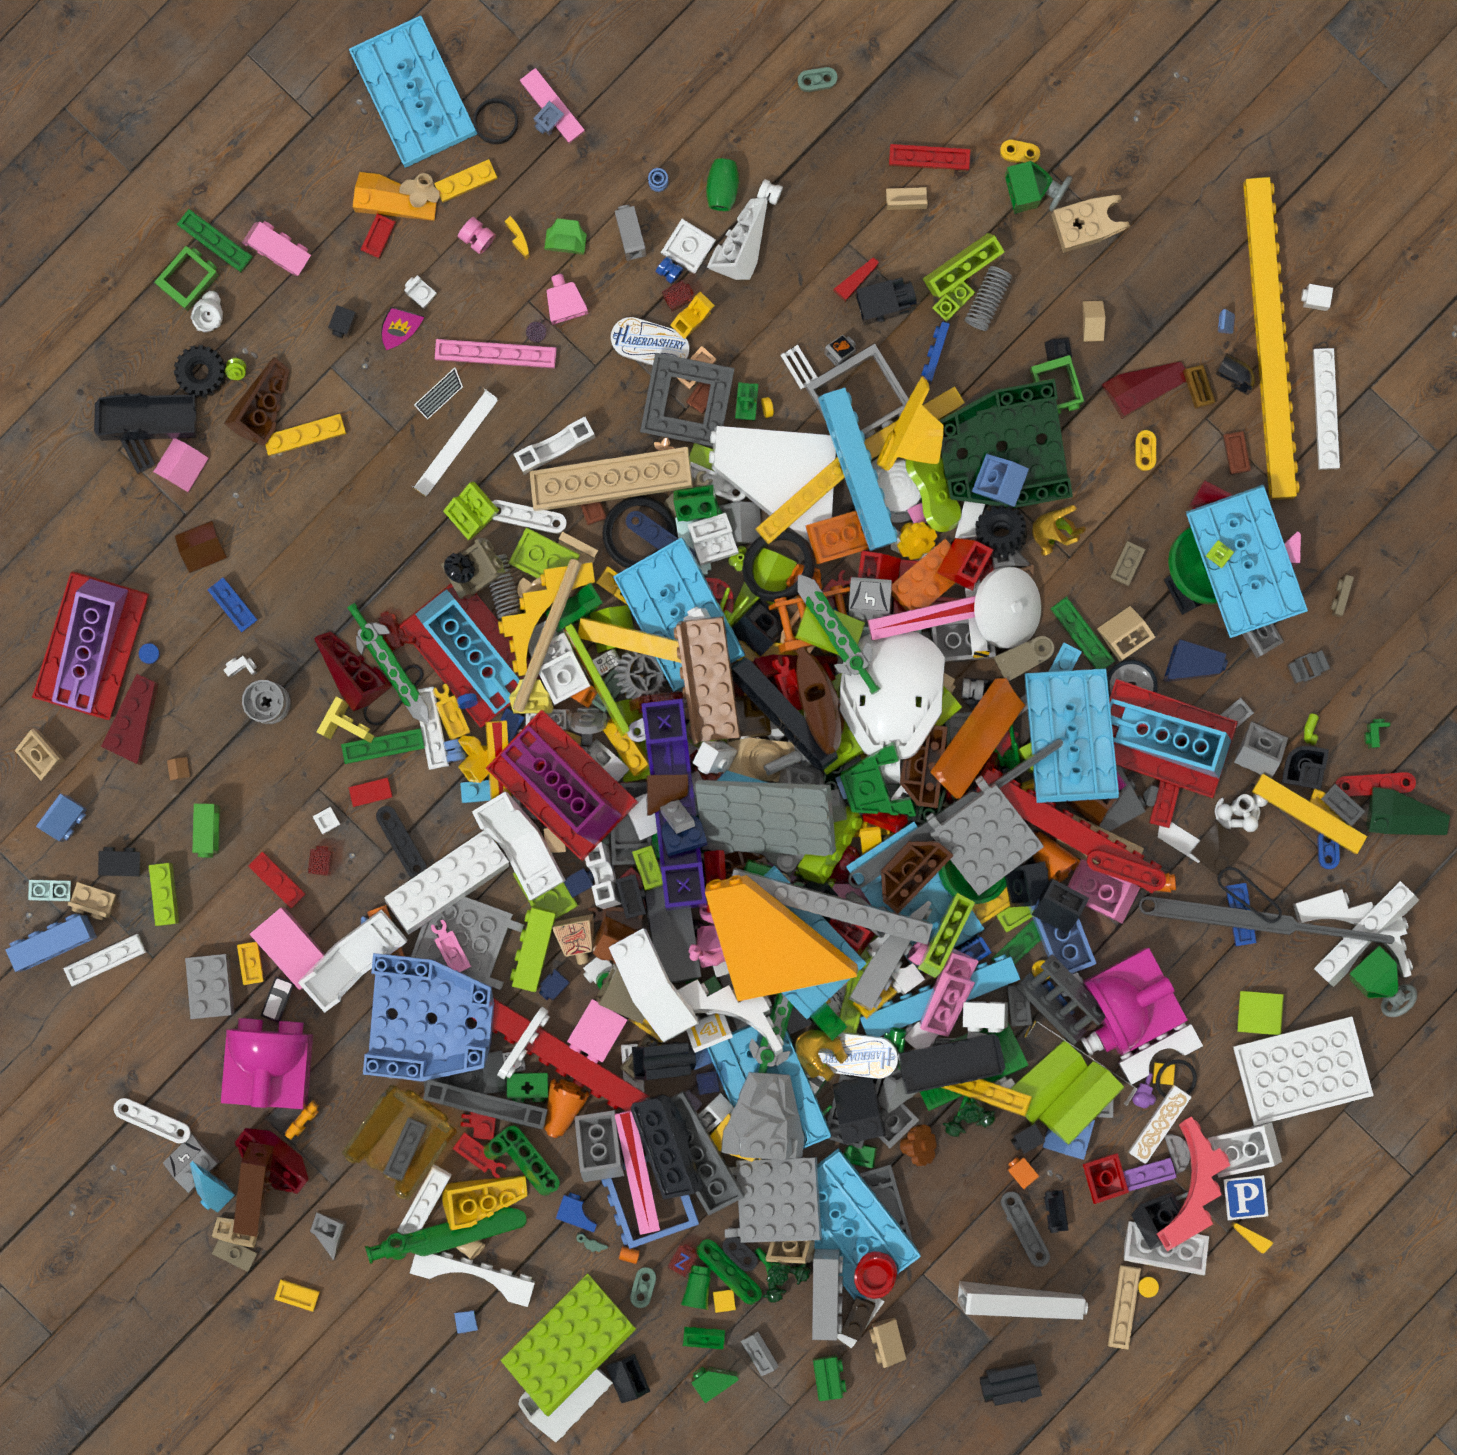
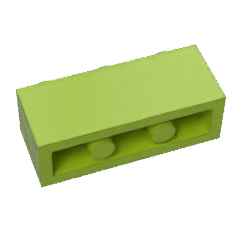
(163, 894)

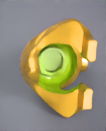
(1047, 527)
(807, 1051)

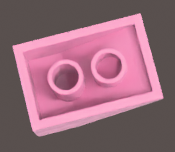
(1105, 893)

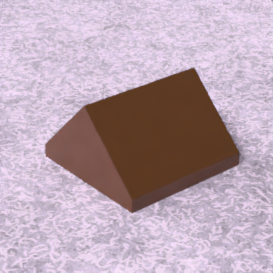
(200, 547)

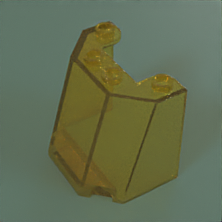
(381, 1130)

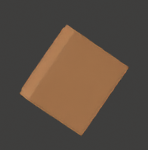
(178, 768)

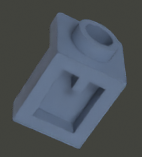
(548, 118)

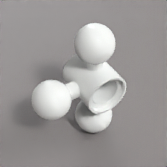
(1249, 823)

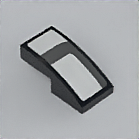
(277, 999)

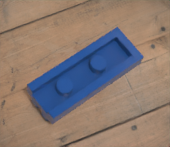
(232, 604)

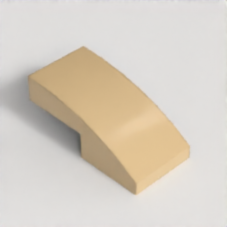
(224, 1231)

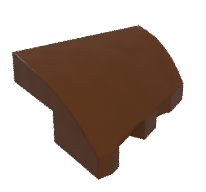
(664, 789)

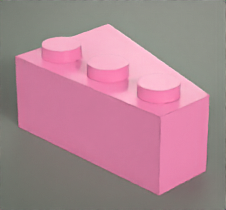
(277, 247)

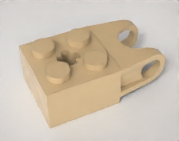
(1094, 221)

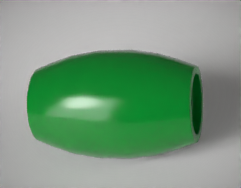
(722, 184)

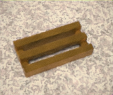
(1195, 386)

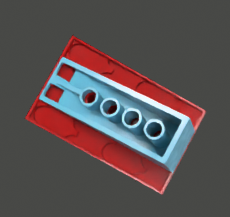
(466, 650)
(1151, 734)

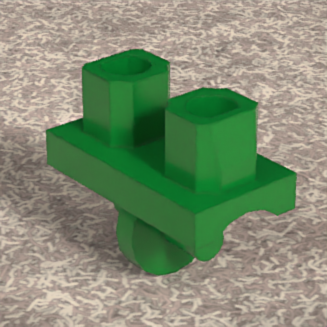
(746, 401)

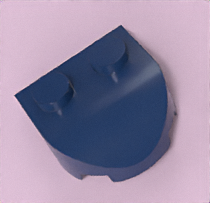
(685, 840)

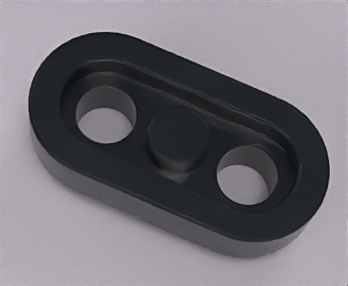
(738, 1254)

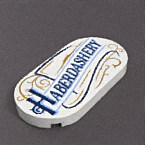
(642, 339)
(866, 1056)

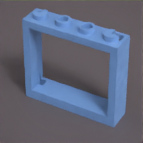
(621, 1219)

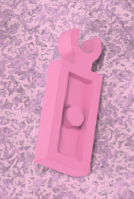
(451, 948)

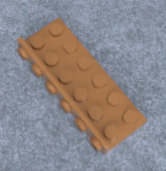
(707, 679)

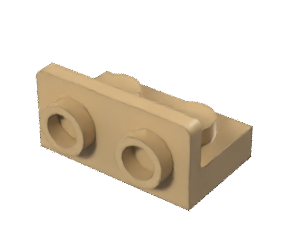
(92, 900)

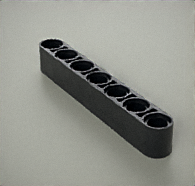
(780, 712)

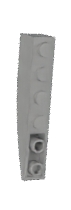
(882, 965)

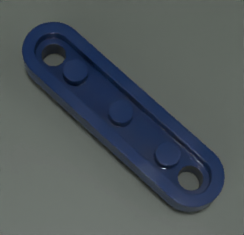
(651, 531)

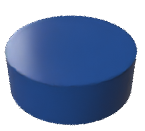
(149, 653)
(467, 701)

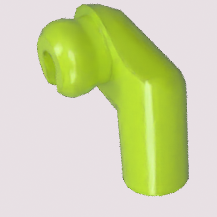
(1309, 728)

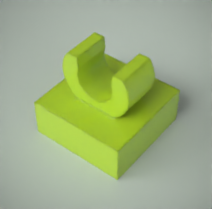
(1219, 554)

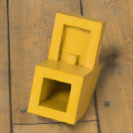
(693, 315)
(475, 764)

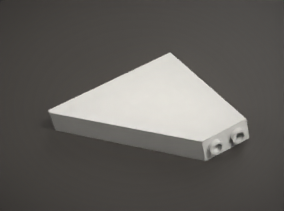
(773, 467)
(1019, 1302)

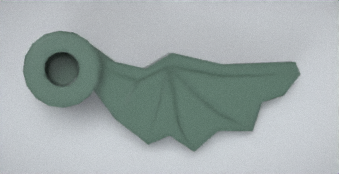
(591, 1244)

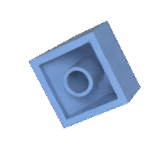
(1000, 480)
(62, 818)
(1075, 1149)

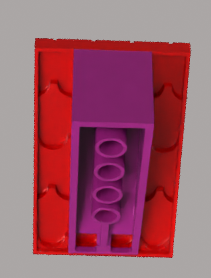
(562, 785)

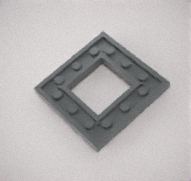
(671, 366)

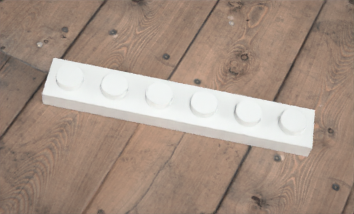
(1326, 409)

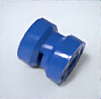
(669, 270)

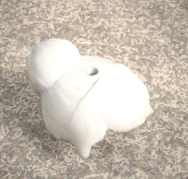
(209, 303)

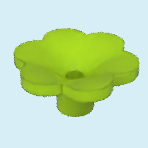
(735, 561)

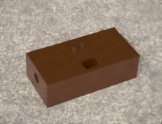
(253, 1189)

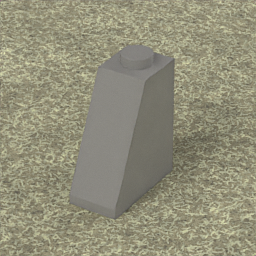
(630, 232)

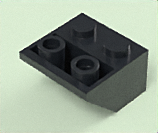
(1060, 906)

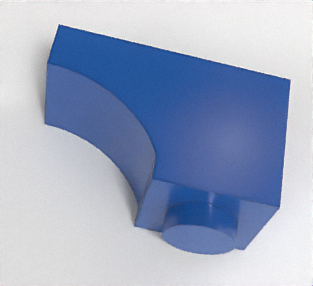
(572, 1212)

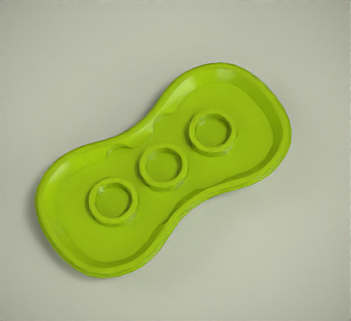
(938, 508)

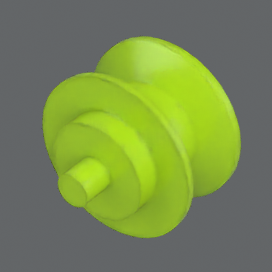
(235, 369)

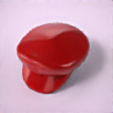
(875, 1275)

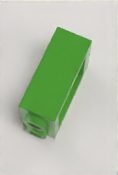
(187, 302)
(1056, 365)
(206, 830)

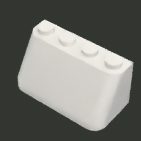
(570, 1410)

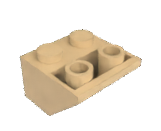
(1125, 633)
(888, 1341)

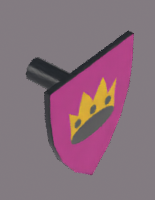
(399, 327)

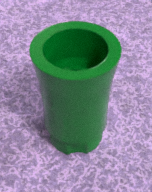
(697, 1288)

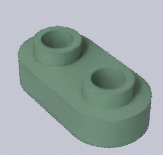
(816, 77)
(643, 1287)

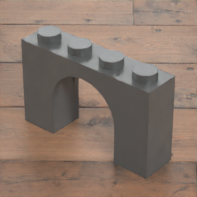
(1126, 807)

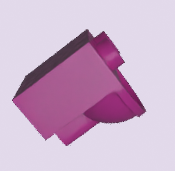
(1135, 1002)
(267, 1065)

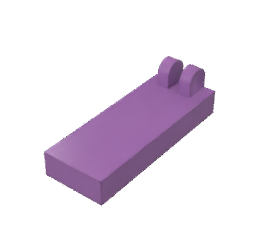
(1149, 1174)

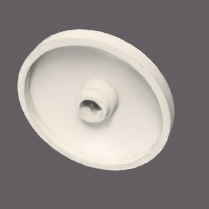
(1007, 607)

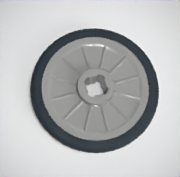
(1133, 672)

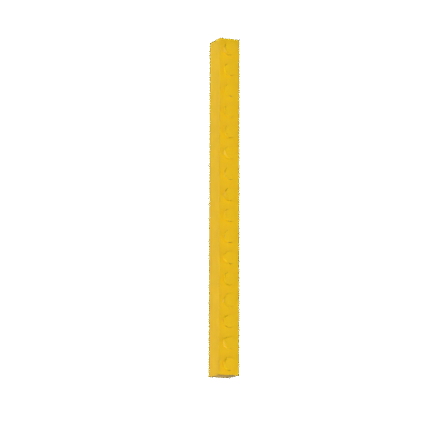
(1269, 338)

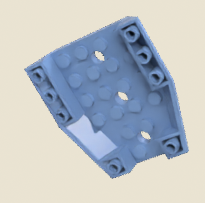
(411, 1044)

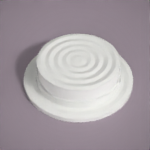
(898, 490)

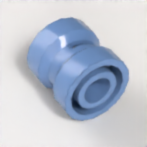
(659, 183)
(454, 751)

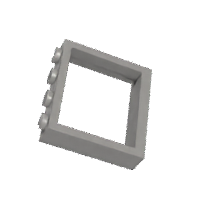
(848, 365)

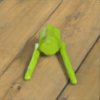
(733, 617)

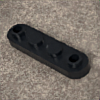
(400, 841)

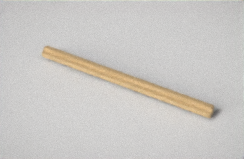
(547, 635)

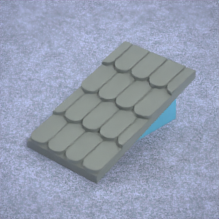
(765, 816)

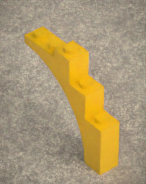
(534, 605)

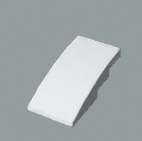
(561, 666)

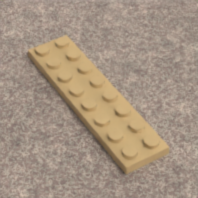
(611, 479)

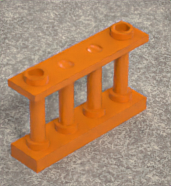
(790, 642)

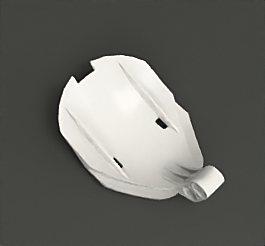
(903, 669)

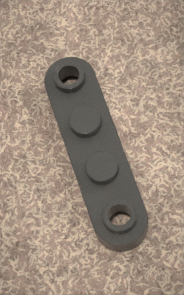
(1025, 1229)

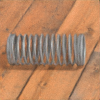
(999, 277)
(503, 557)

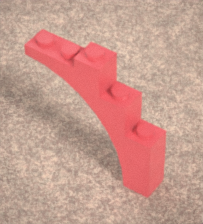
(1202, 1190)

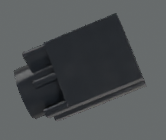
(885, 300)
(663, 1060)
(1011, 1383)

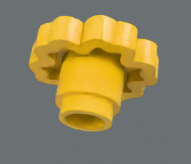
(916, 540)

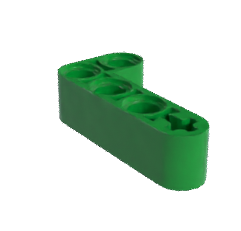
(524, 1163)

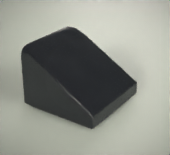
(1057, 348)

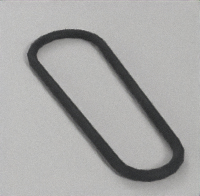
(398, 704)
(1244, 903)

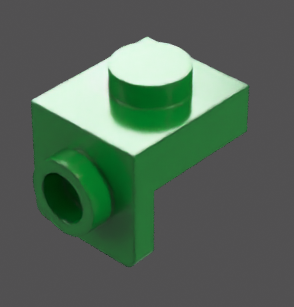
(1371, 737)
(861, 1157)

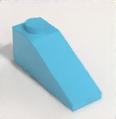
(212, 1190)

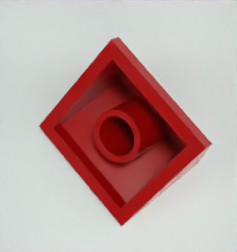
(1105, 1178)

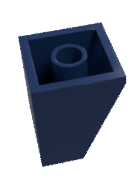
(1193, 662)

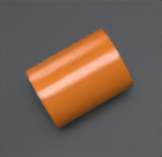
(629, 1255)

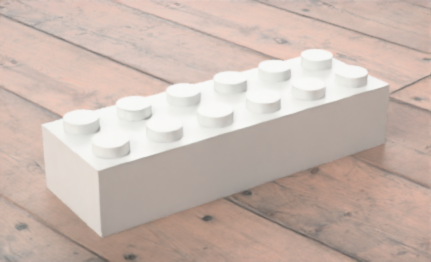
(447, 882)

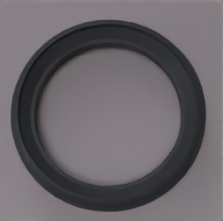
(618, 509)
(753, 551)

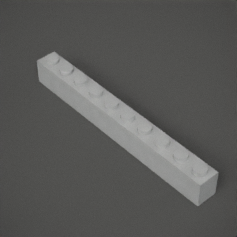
(843, 909)

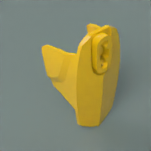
(916, 433)

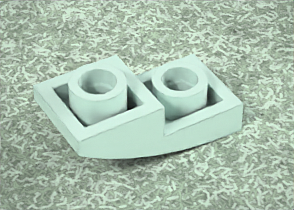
(49, 890)

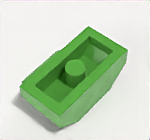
(566, 237)

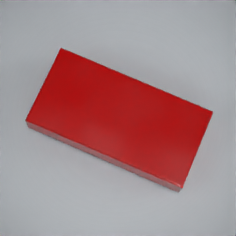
(378, 236)
(370, 792)

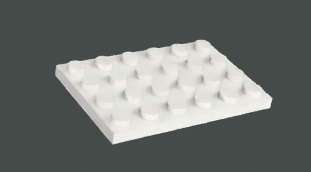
(1303, 1071)

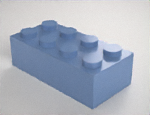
(51, 943)
(1069, 948)

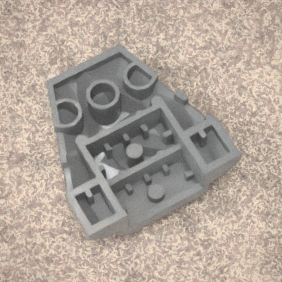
(765, 1120)

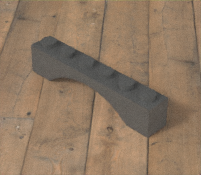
(485, 1104)

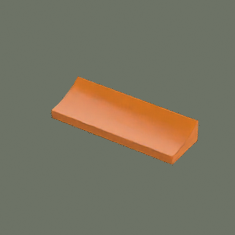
(978, 737)

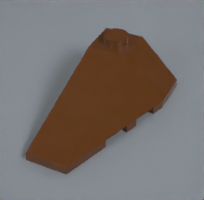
(257, 409)

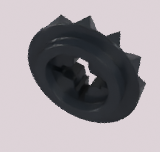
(453, 571)

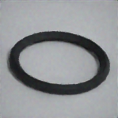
(1177, 1061)

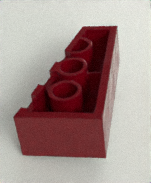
(132, 721)

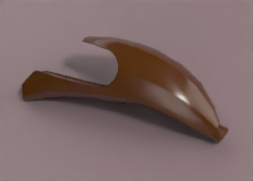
(819, 702)

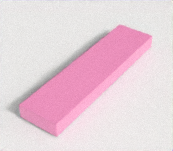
(542, 94)

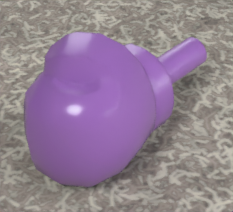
(1143, 1095)

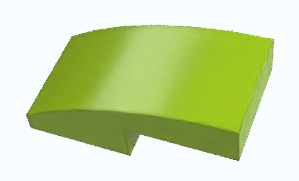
(953, 300)

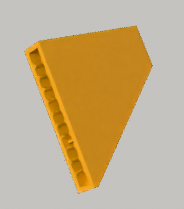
(768, 944)

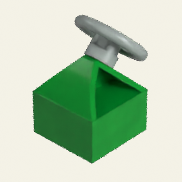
(1029, 184)
(1379, 979)

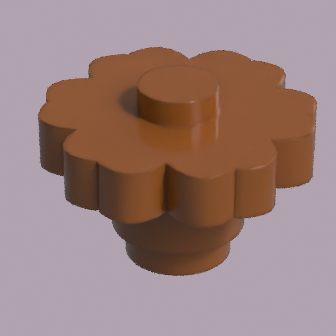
(919, 1145)

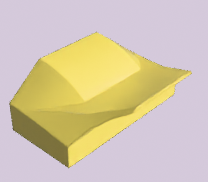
(538, 699)

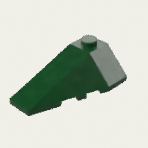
(1399, 814)

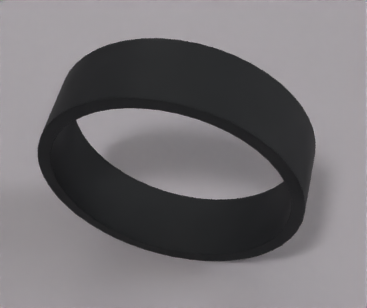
(492, 101)

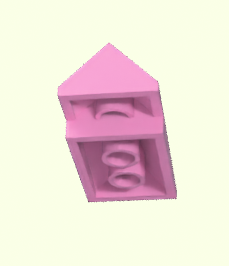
(949, 994)

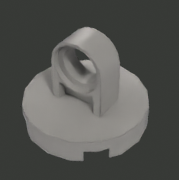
(587, 722)

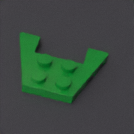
(867, 788)

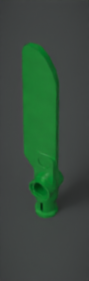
(441, 1238)

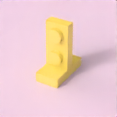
(335, 717)

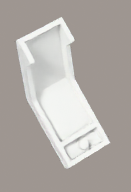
(521, 843)
(350, 959)
(651, 987)

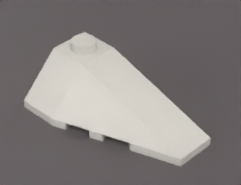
(740, 250)

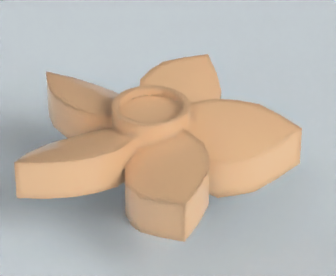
(664, 445)

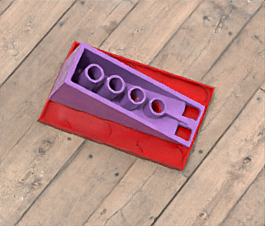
(90, 645)

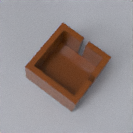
(608, 935)

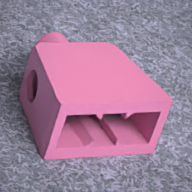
(564, 301)

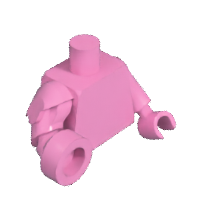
(708, 944)

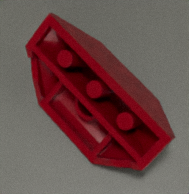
(287, 1166)

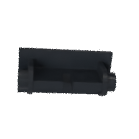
(1057, 1211)

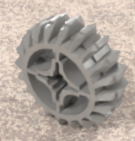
(644, 665)

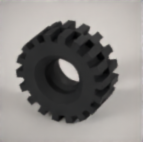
(194, 357)
(1002, 519)

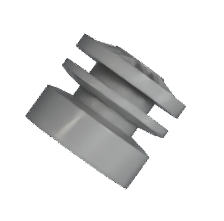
(255, 699)

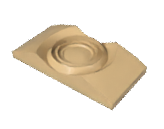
(755, 753)

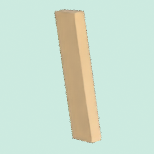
(1124, 1307)

